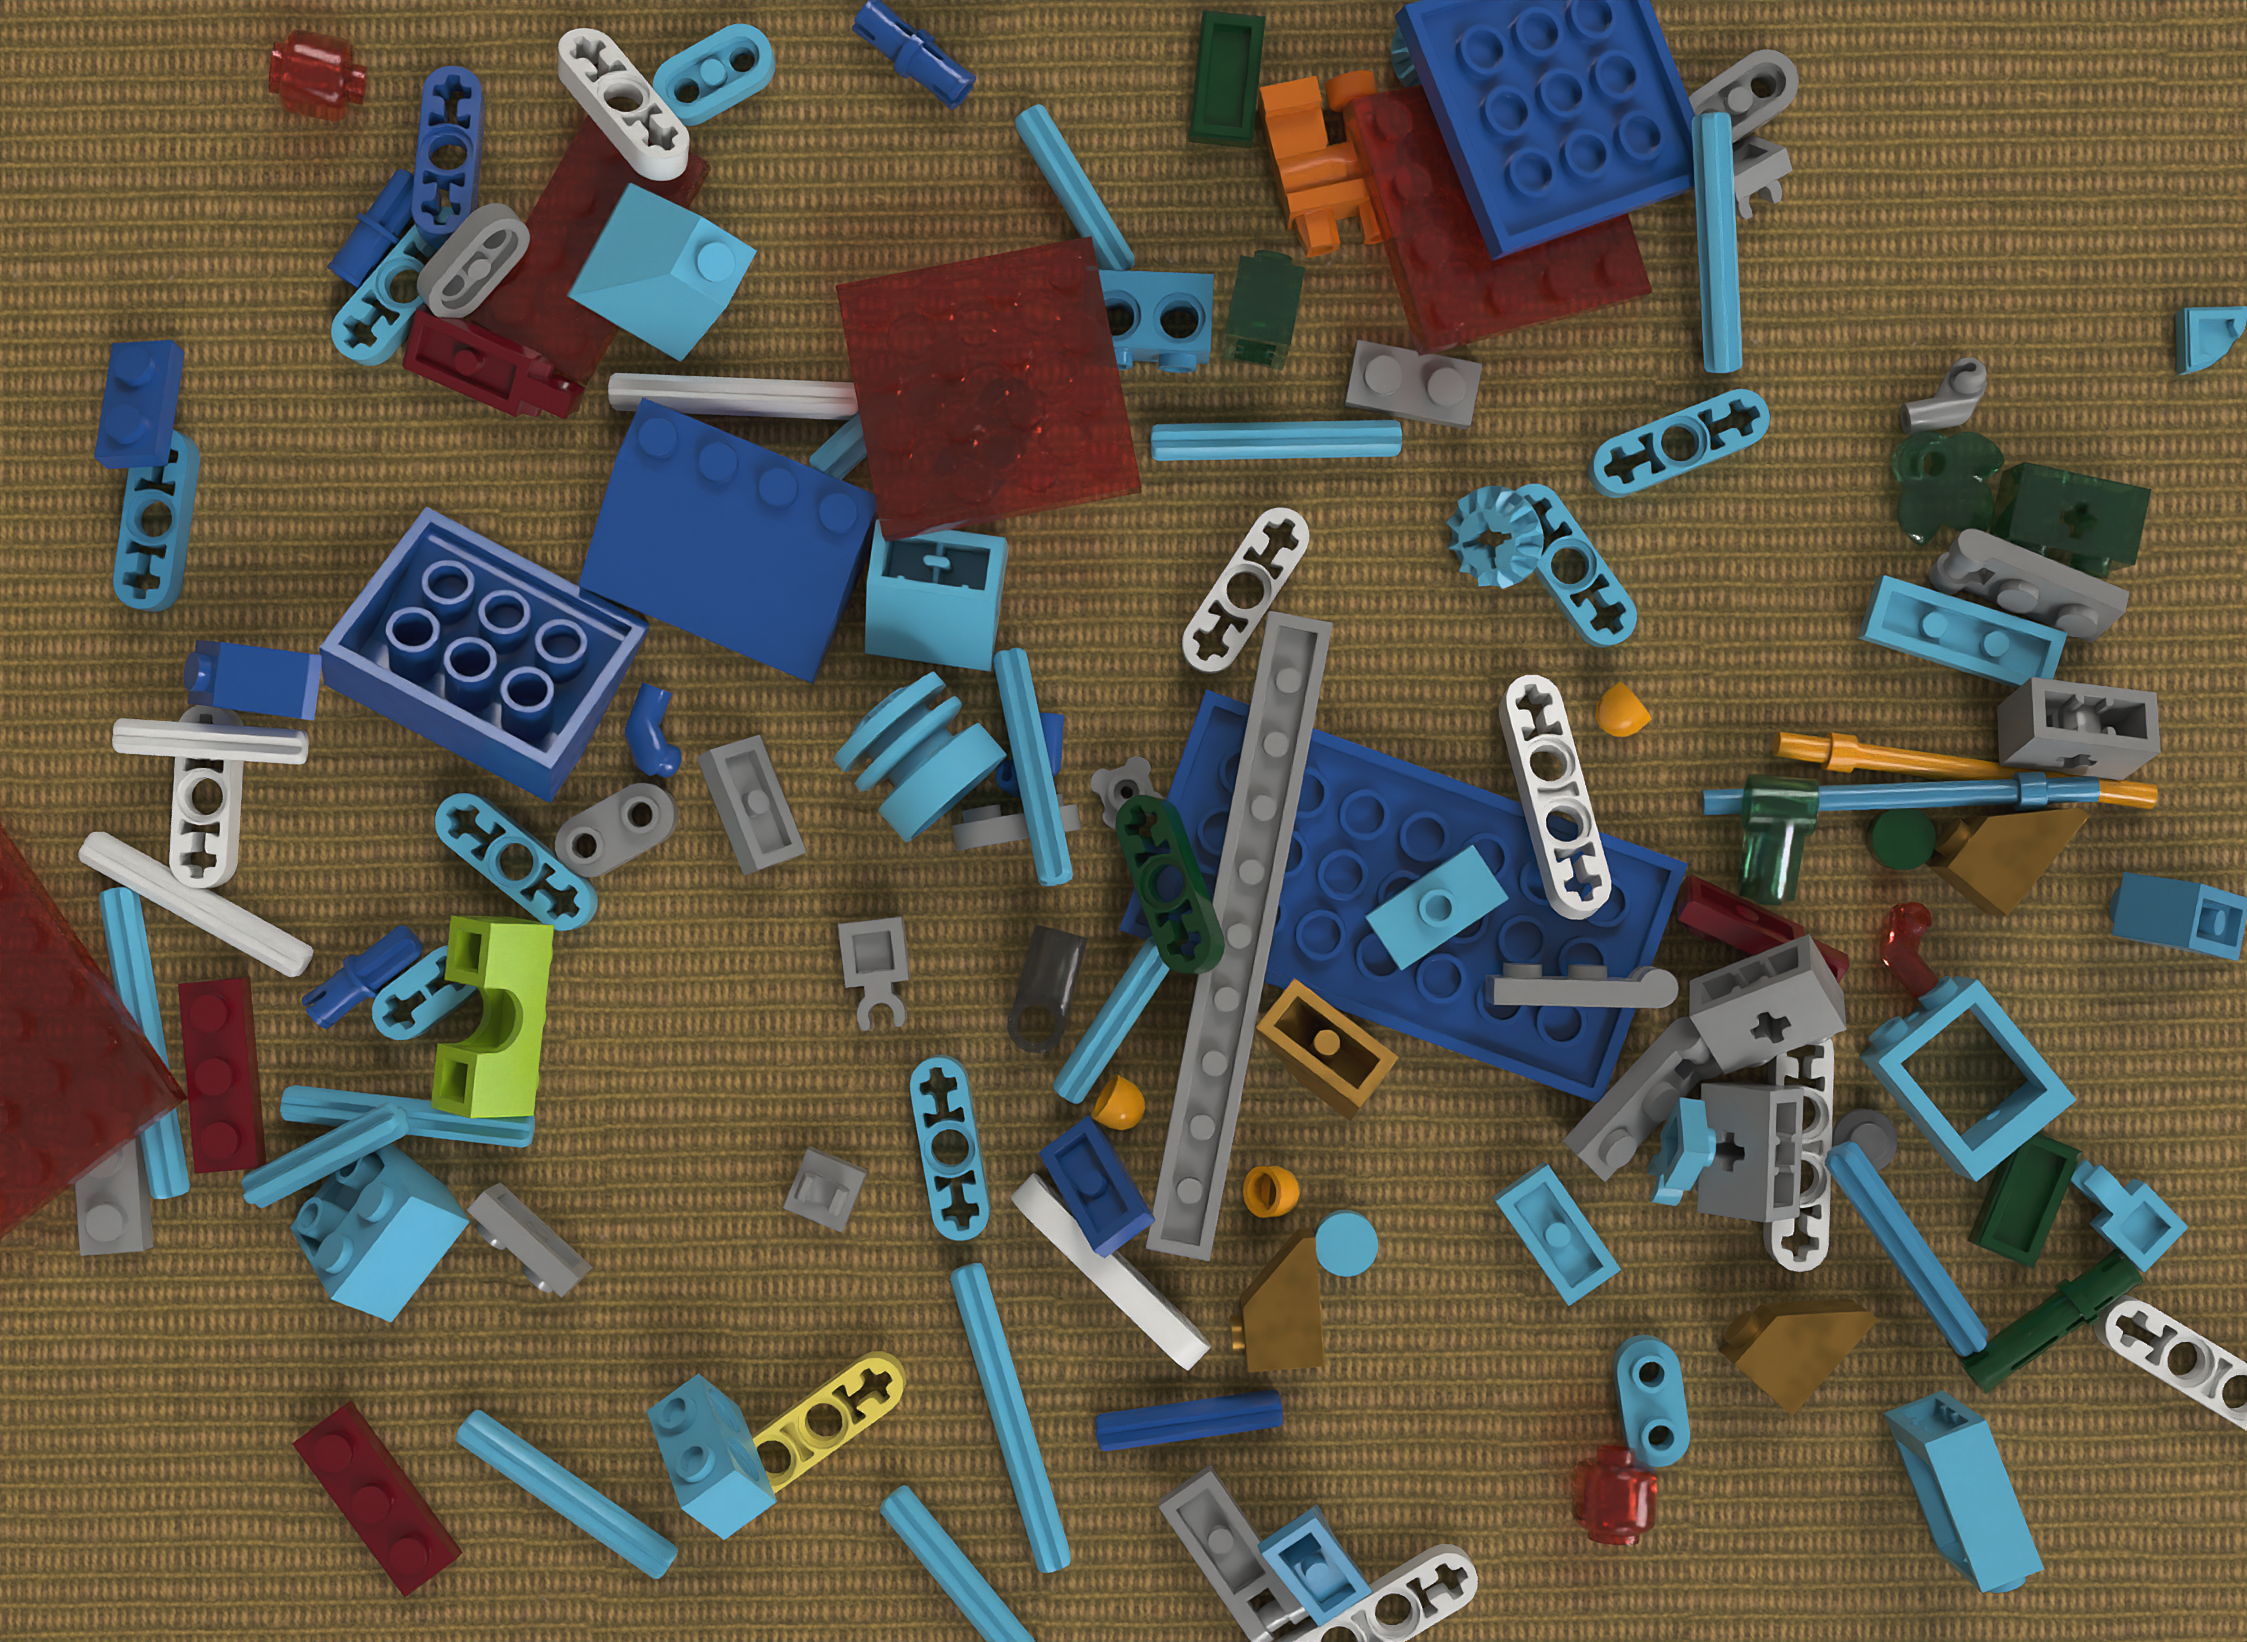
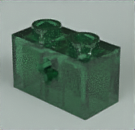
(1263, 309)
(2104, 515)

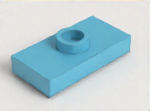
(1436, 907)

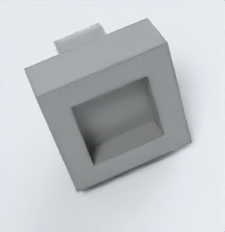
(1755, 168)
(825, 1189)

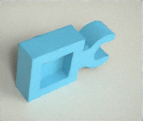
(1684, 1151)

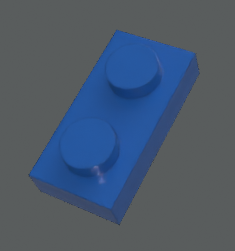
(139, 404)
(1096, 1187)

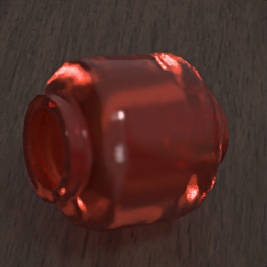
(316, 75)
(1614, 1496)

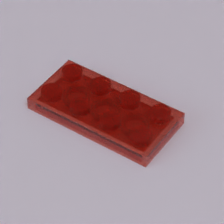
(563, 227)

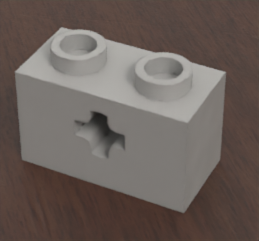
(2078, 728)
(1767, 1005)
(1755, 1153)

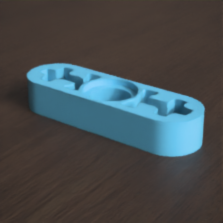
(377, 286)
(1727, 442)
(1611, 594)
(490, 819)
(943, 1196)

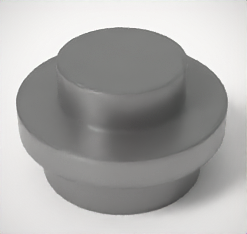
(1871, 1132)

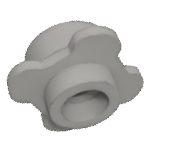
(1110, 783)

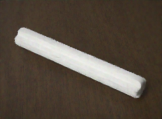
(735, 396)
(196, 905)

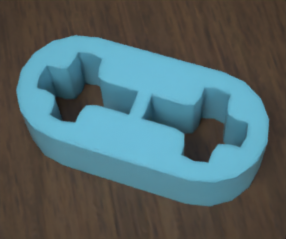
(409, 985)

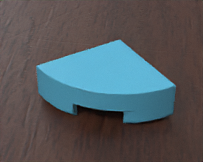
(2206, 335)

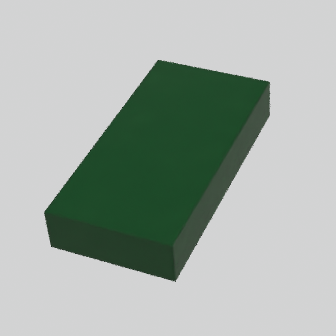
(1227, 79)
(2025, 1199)

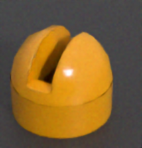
(1621, 712)
(1119, 1104)
(1270, 1191)

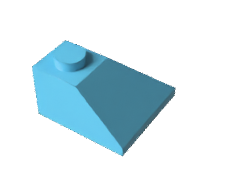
(661, 271)

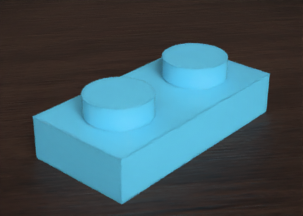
(1556, 1233)

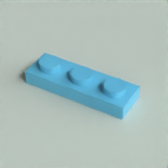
(1960, 633)

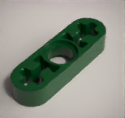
(1167, 933)

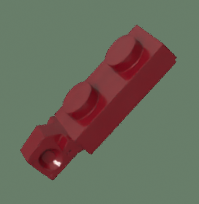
(488, 367)
(1719, 914)

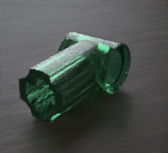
(1775, 820)

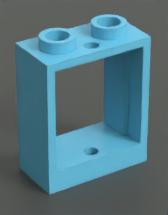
(2004, 1126)
(1964, 1492)

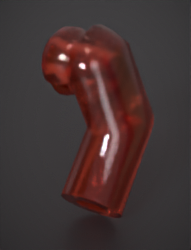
(1900, 947)

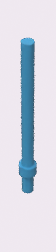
(2024, 791)

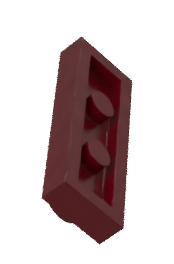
(222, 1075)
(377, 1498)

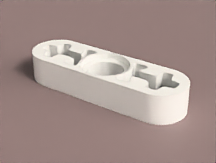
(620, 78)
(1284, 560)
(184, 814)

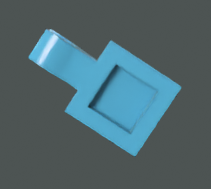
(2130, 1217)

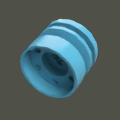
(919, 755)

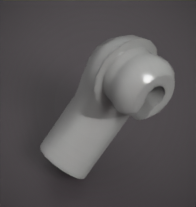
(1952, 402)

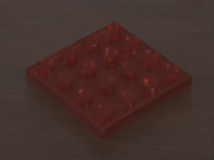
(1439, 255)
(988, 389)

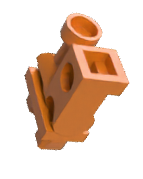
(1312, 178)

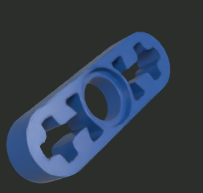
(436, 132)

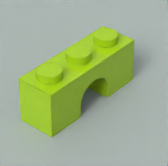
(499, 1063)

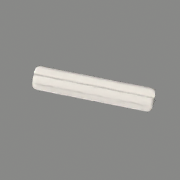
(210, 741)

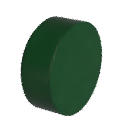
(1901, 838)

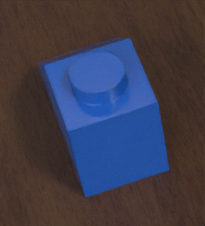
(253, 679)

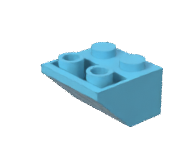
(935, 597)
(378, 1230)

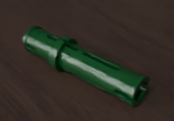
(2063, 1312)

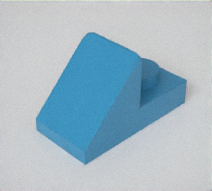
(1315, 1566)

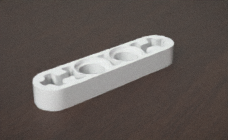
(1563, 795)
(1815, 1145)
(1112, 1275)
(2202, 1383)
(1361, 1616)

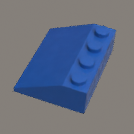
(729, 541)
(483, 653)

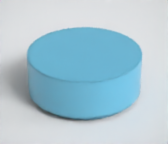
(1345, 1243)

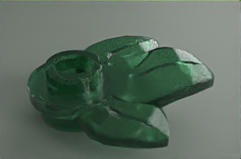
(1953, 489)

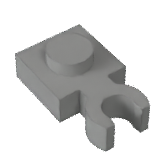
(875, 957)

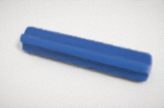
(1189, 1420)

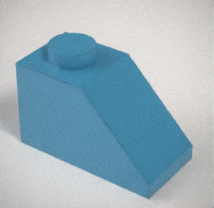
(2179, 915)

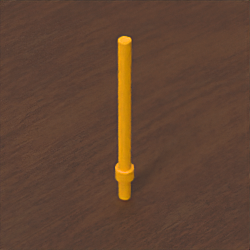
(1844, 753)

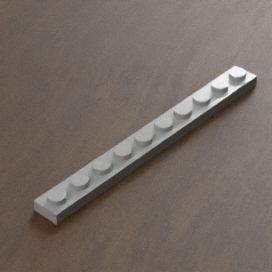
(1246, 909)

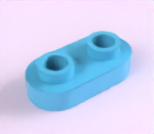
(711, 69)
(1653, 1402)

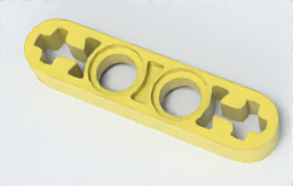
(810, 1448)

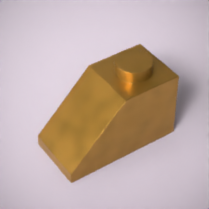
(2002, 855)
(1325, 1049)
(1282, 1311)
(1795, 1345)

